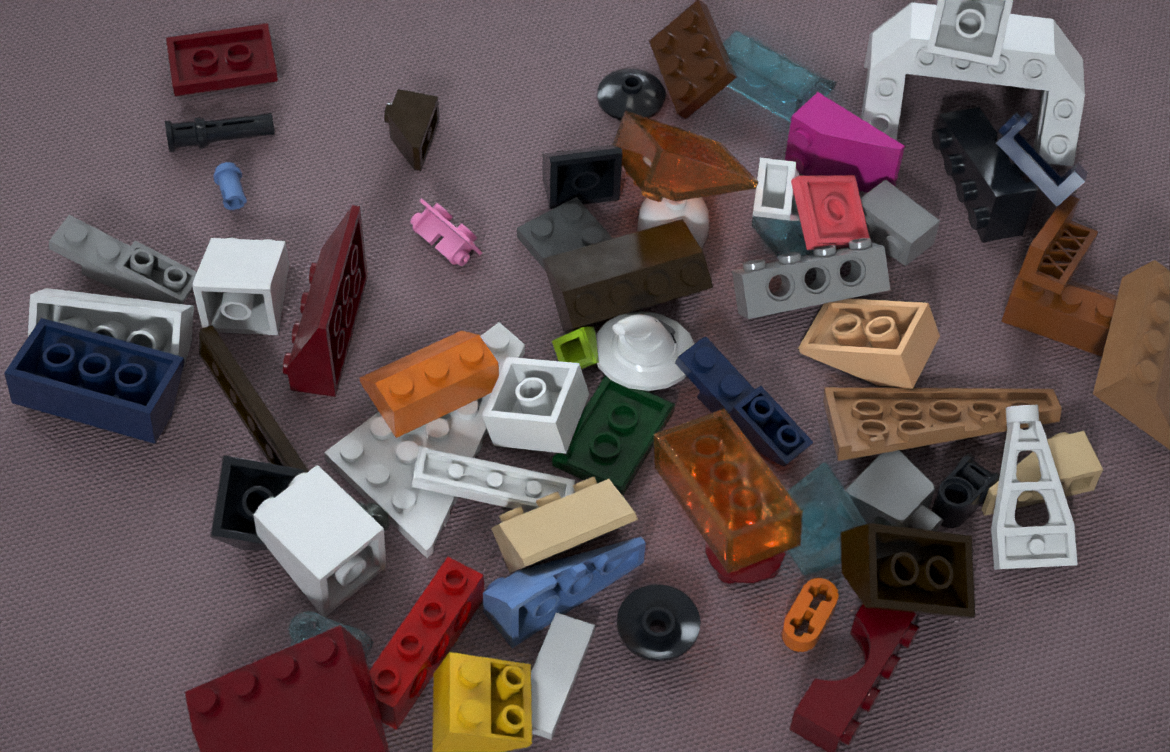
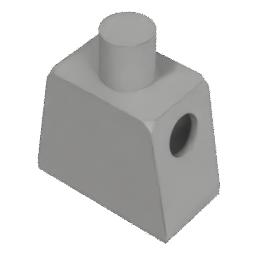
(894, 494)

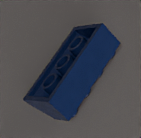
(95, 380)

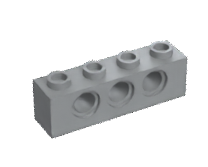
(866, 277)

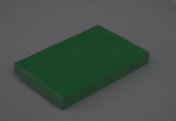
(614, 434)

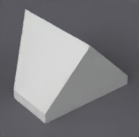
(774, 191)

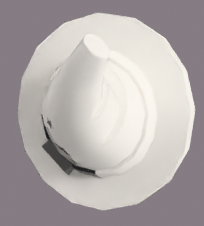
(642, 350)

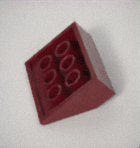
(329, 311)
(292, 701)

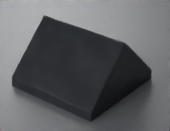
(240, 492)

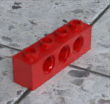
(425, 639)

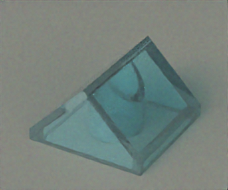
(825, 514)

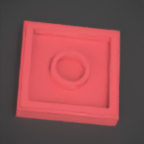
(829, 210)

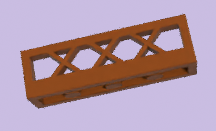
(1050, 245)

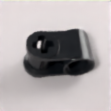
(966, 488)

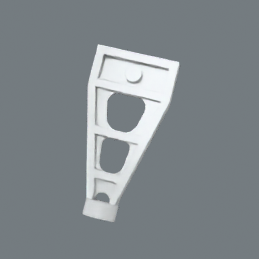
(1038, 545)

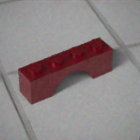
(831, 707)

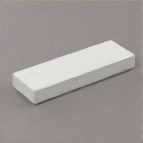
(557, 671)

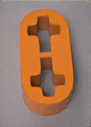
(817, 618)

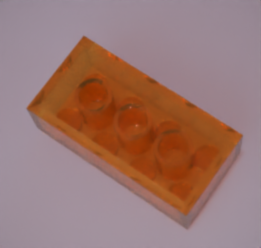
(727, 490)

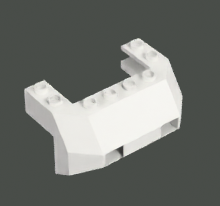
(1031, 57)

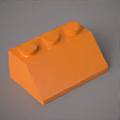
(432, 381)

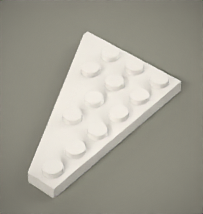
(385, 465)

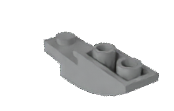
(124, 267)

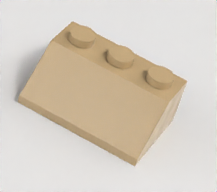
(561, 522)

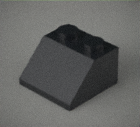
(583, 173)

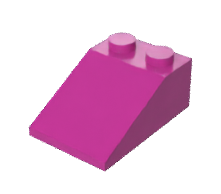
(837, 142)

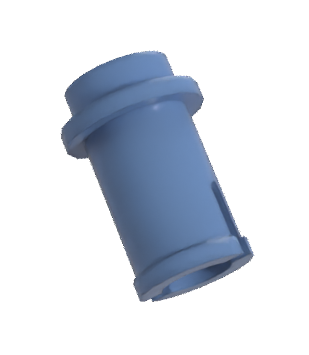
(228, 179)

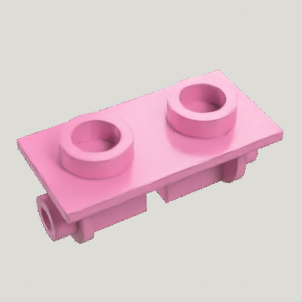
(455, 242)

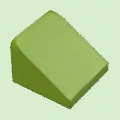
(577, 347)

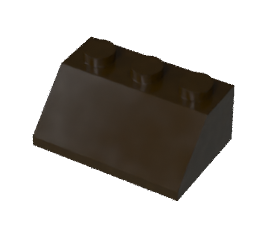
(910, 569)

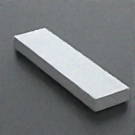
(485, 480)

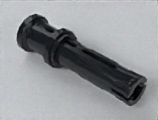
(201, 132)

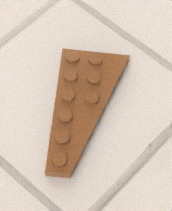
(905, 418)

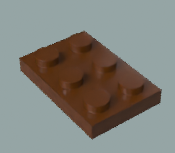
(692, 59)

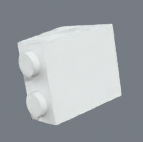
(242, 285)
(322, 539)

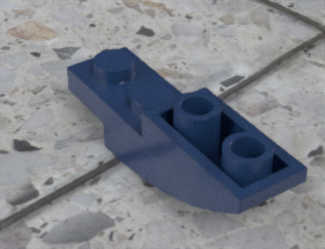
(753, 410)

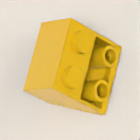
(481, 705)

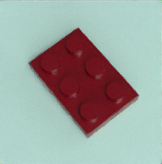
(221, 59)

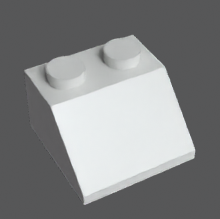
(970, 30)

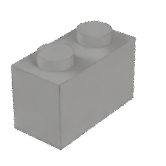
(898, 223)

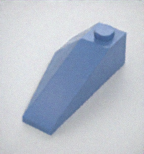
(533, 595)

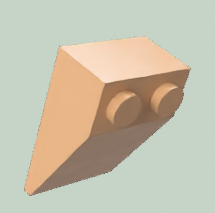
(873, 339)

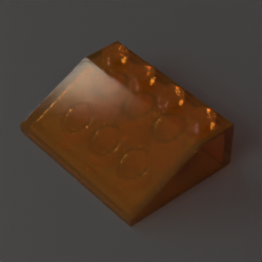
(677, 162)

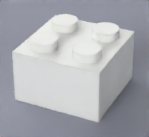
(536, 404)

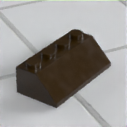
(626, 274)

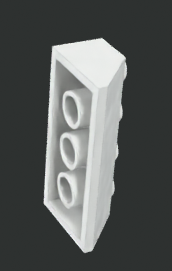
(137, 321)

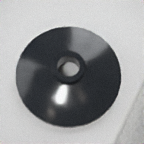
(631, 92)
(661, 607)

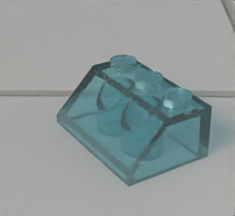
(772, 76)

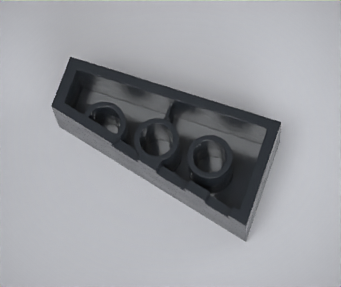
(983, 175)

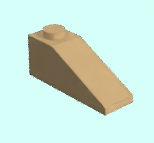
(1075, 464)

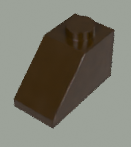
(412, 124)

